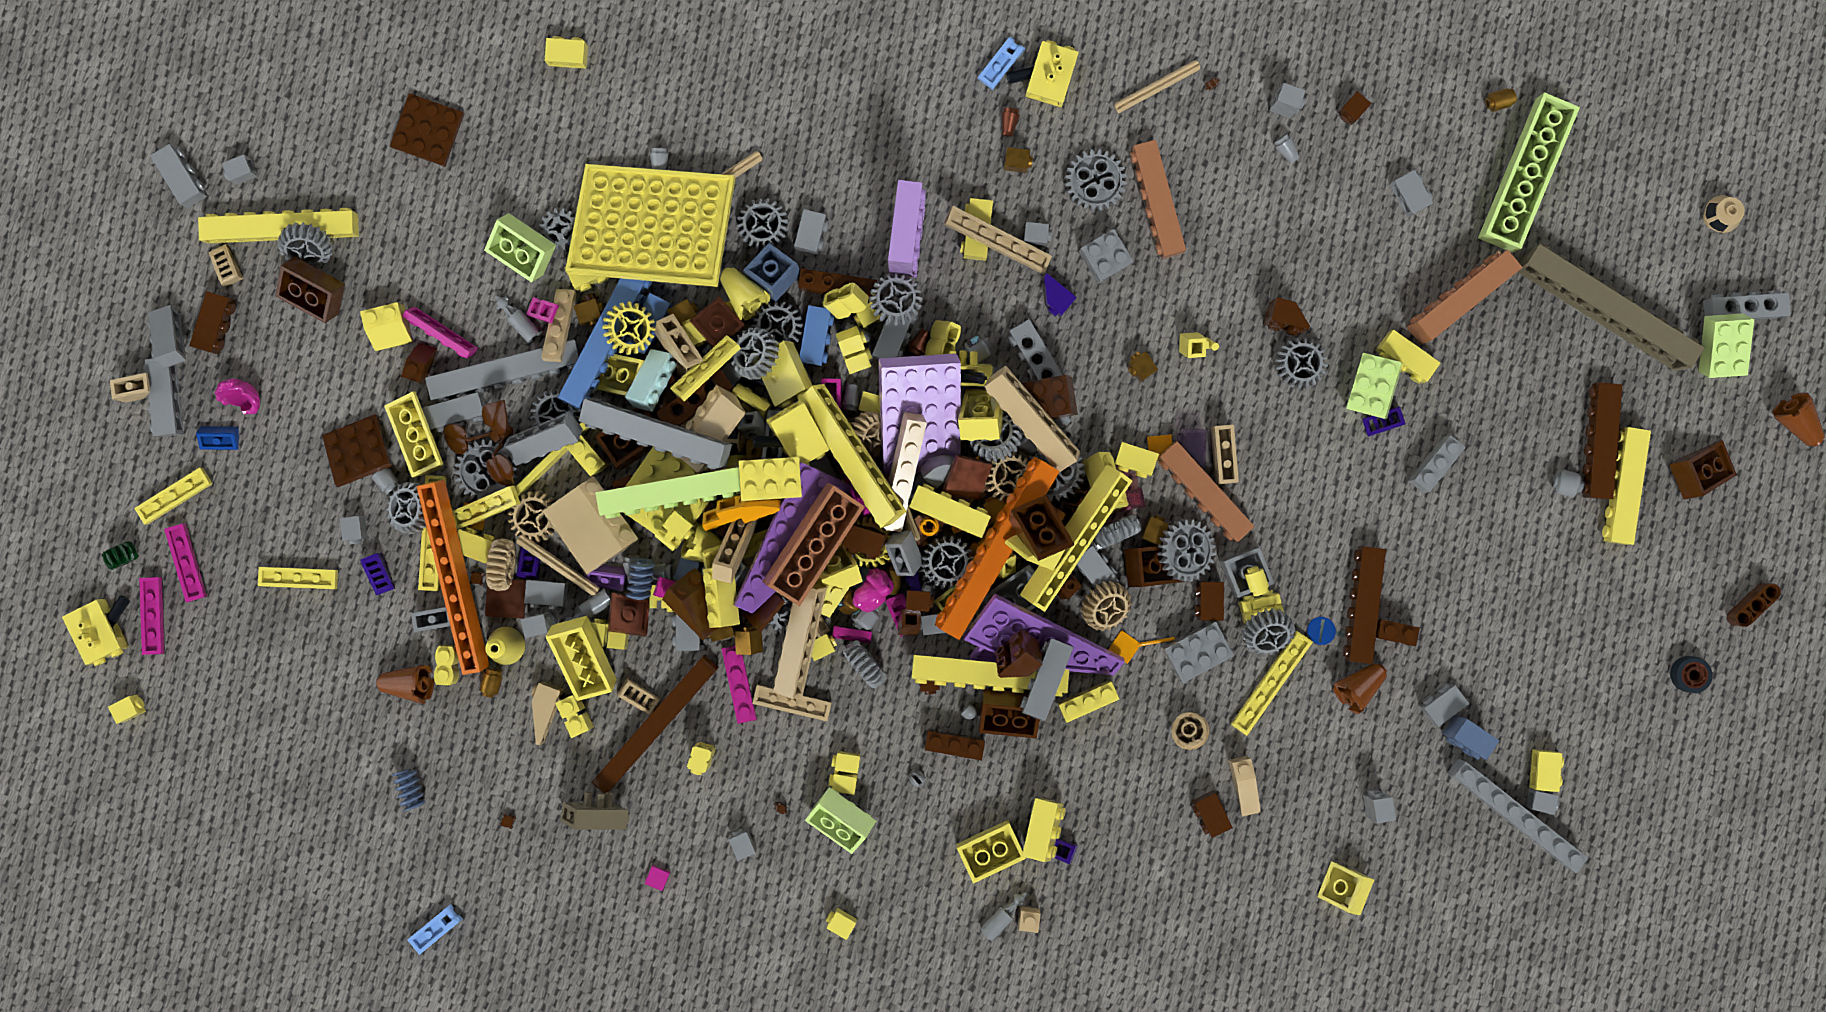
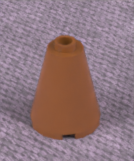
(1800, 418)
(408, 683)
(1360, 687)

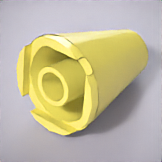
(743, 293)
(698, 542)
(505, 645)

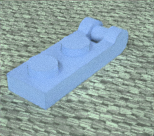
(1000, 63)
(434, 930)

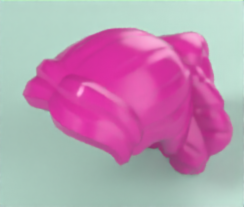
(238, 394)
(873, 591)

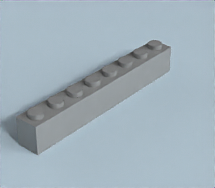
(498, 373)
(655, 433)
(1517, 815)

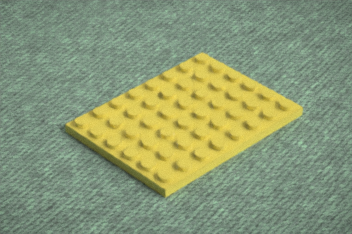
(651, 225)

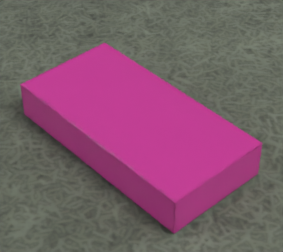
(852, 634)

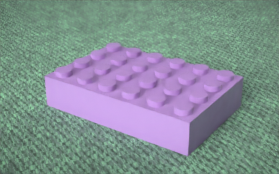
(907, 229)
(924, 387)

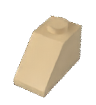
(130, 388)

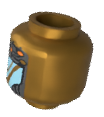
(846, 604)

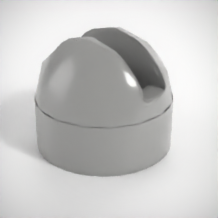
(969, 711)
(921, 777)

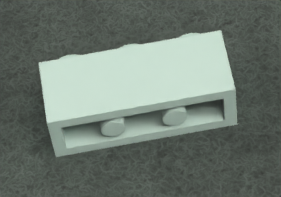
(651, 380)

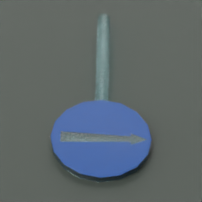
(1322, 631)

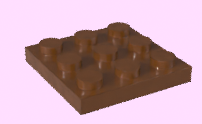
(427, 130)
(356, 450)

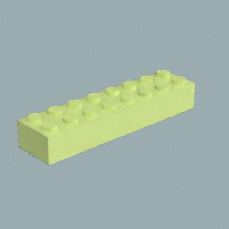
(1528, 172)
(668, 493)

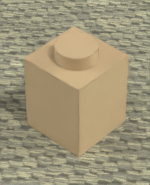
(1029, 919)

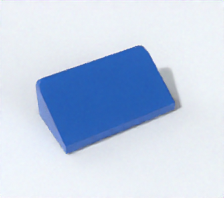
(218, 438)

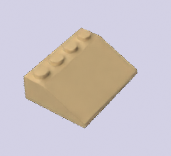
(586, 534)

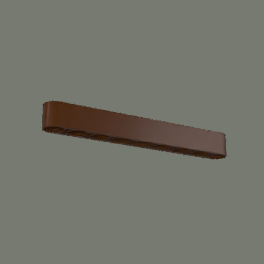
(655, 724)

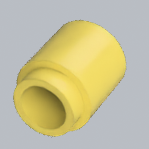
(1257, 581)

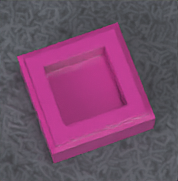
(657, 878)

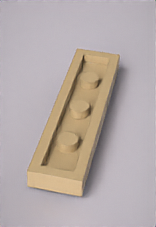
(558, 330)
(801, 705)

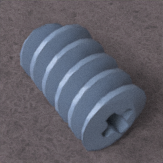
(642, 579)
(408, 789)

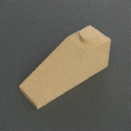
(677, 341)
(544, 708)
(1245, 785)

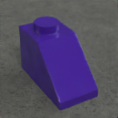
(1056, 296)

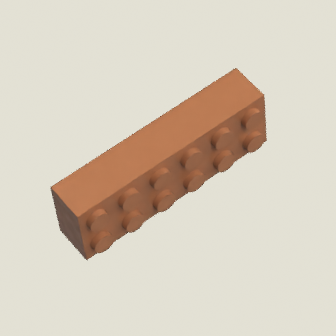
(1464, 296)
(813, 544)

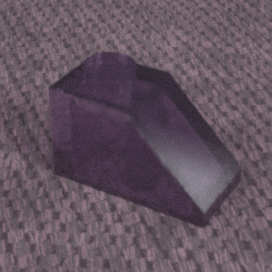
(1194, 443)

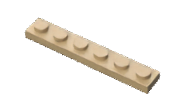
(997, 239)

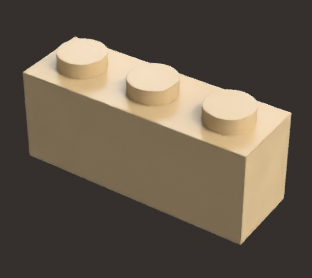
(1224, 454)

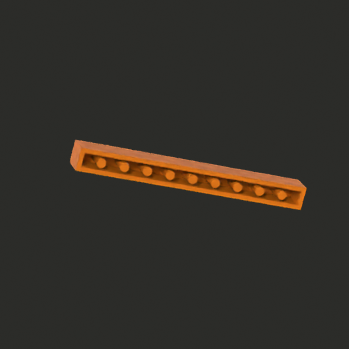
(993, 552)
(453, 576)

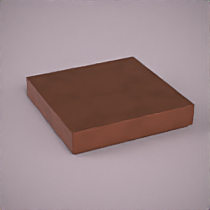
(716, 322)
(967, 477)
(507, 603)
(628, 615)

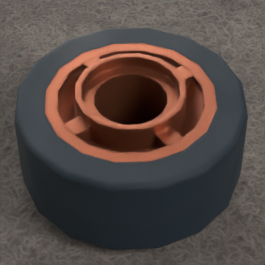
(1680, 674)

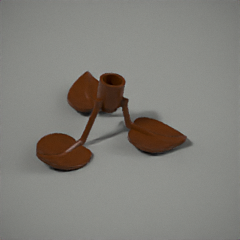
(494, 416)

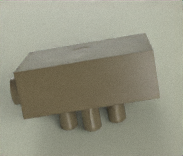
(595, 815)

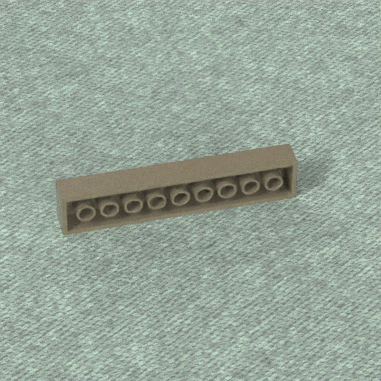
(1609, 308)

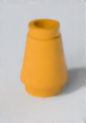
(925, 529)

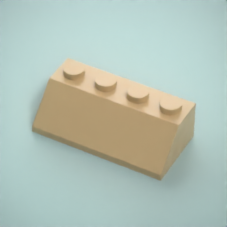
(715, 418)

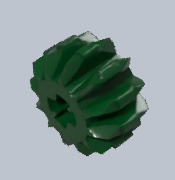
(120, 555)

